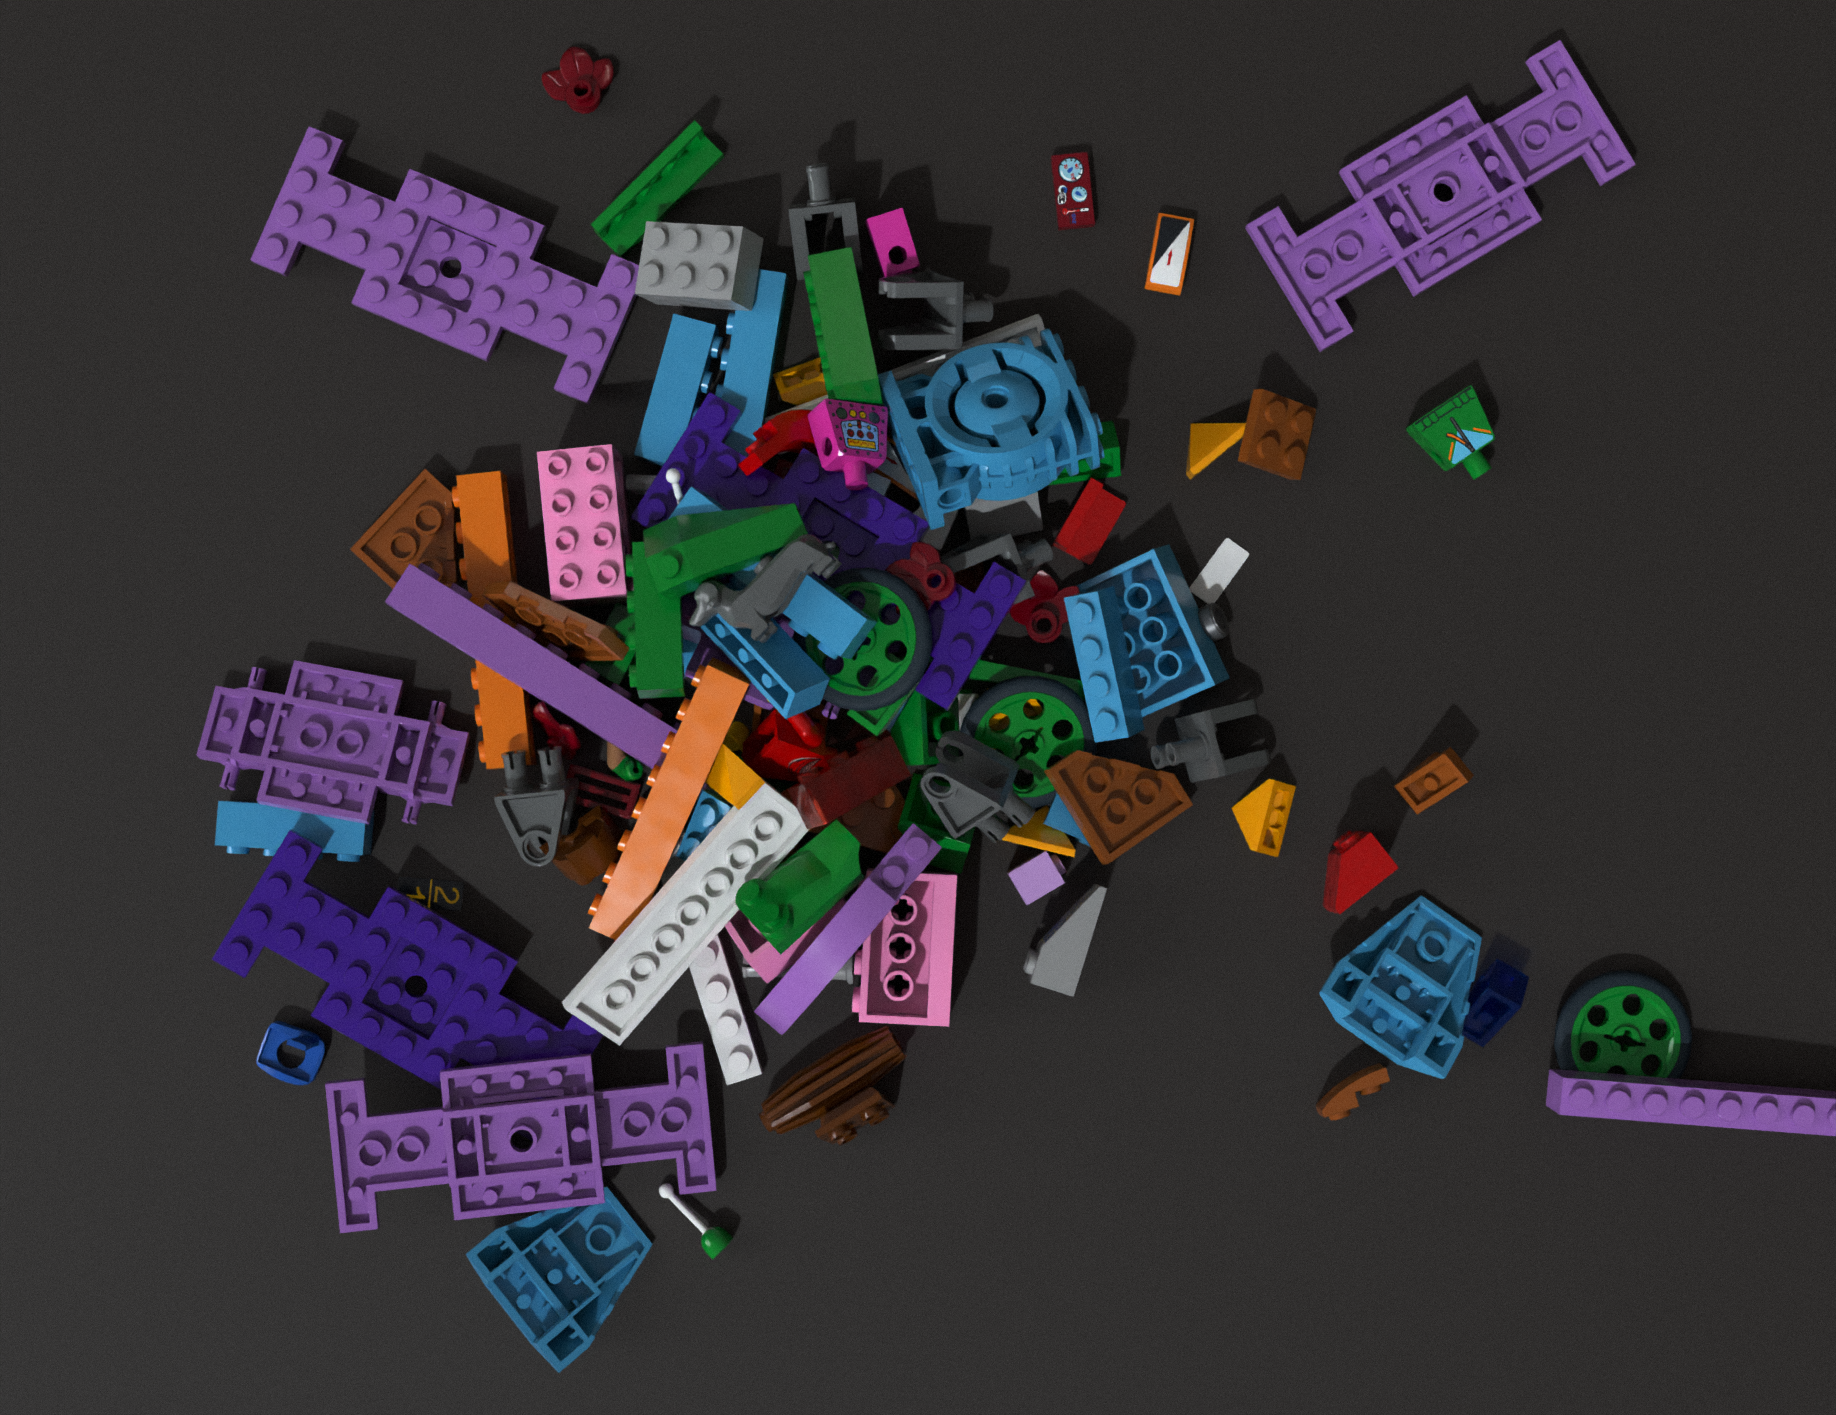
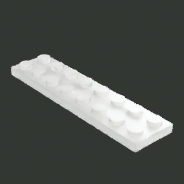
(685, 914)

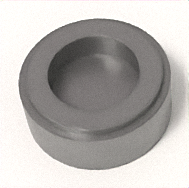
(1213, 621)

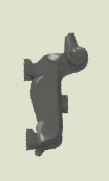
(769, 591)

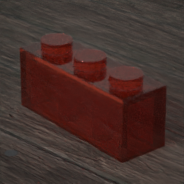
(848, 780)

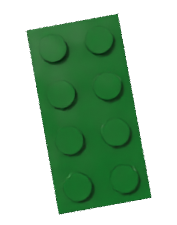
(841, 328)

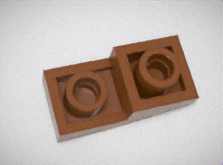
(1342, 1096)

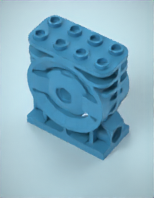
(996, 402)

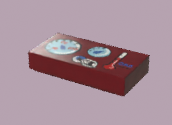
(1072, 191)

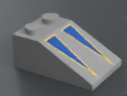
(1063, 949)

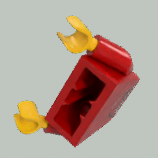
(781, 746)

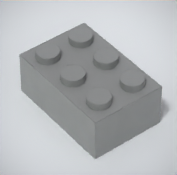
(699, 265)

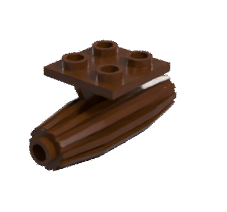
(837, 1090)

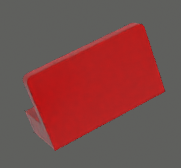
(1089, 522)

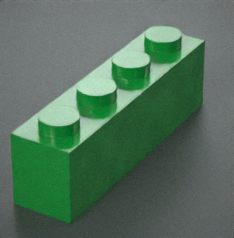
(656, 633)

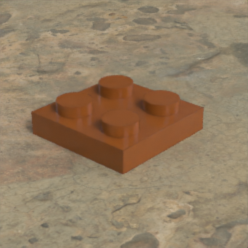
(1276, 434)

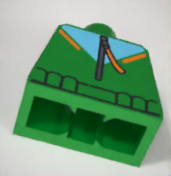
(1456, 433)

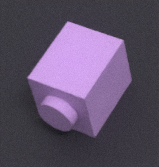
(1037, 876)

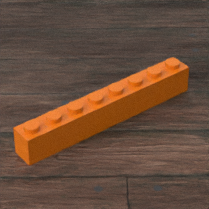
(488, 559)
(672, 797)

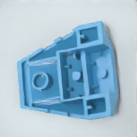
(1408, 988)
(562, 1273)

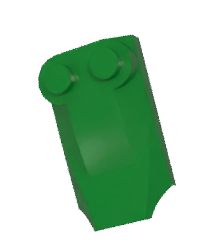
(802, 886)

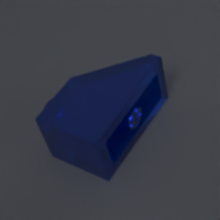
(1494, 1001)

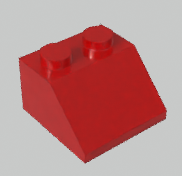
(1354, 869)

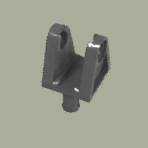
(822, 202)
(943, 314)
(1003, 551)
(1200, 747)
(977, 788)
(537, 807)

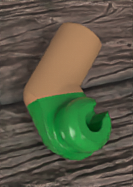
(623, 764)

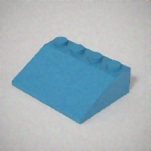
(1161, 629)

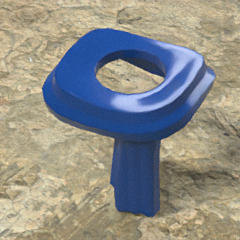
(296, 1037)

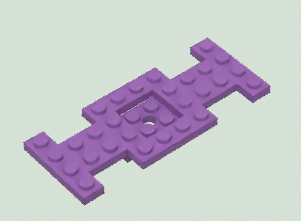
(1397, 204)
(406, 259)
(473, 1145)

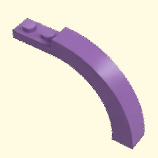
(848, 929)

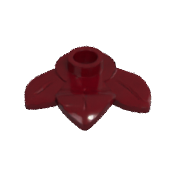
(576, 76)
(921, 569)
(1046, 604)
(558, 734)

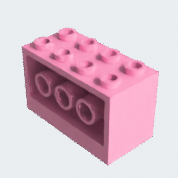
(585, 525)
(924, 965)

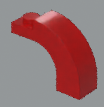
(783, 433)

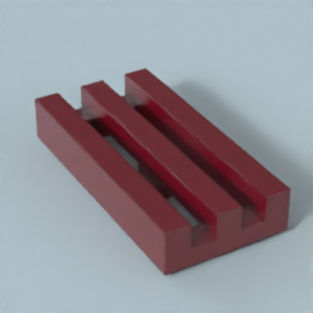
(630, 800)

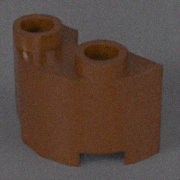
(589, 848)

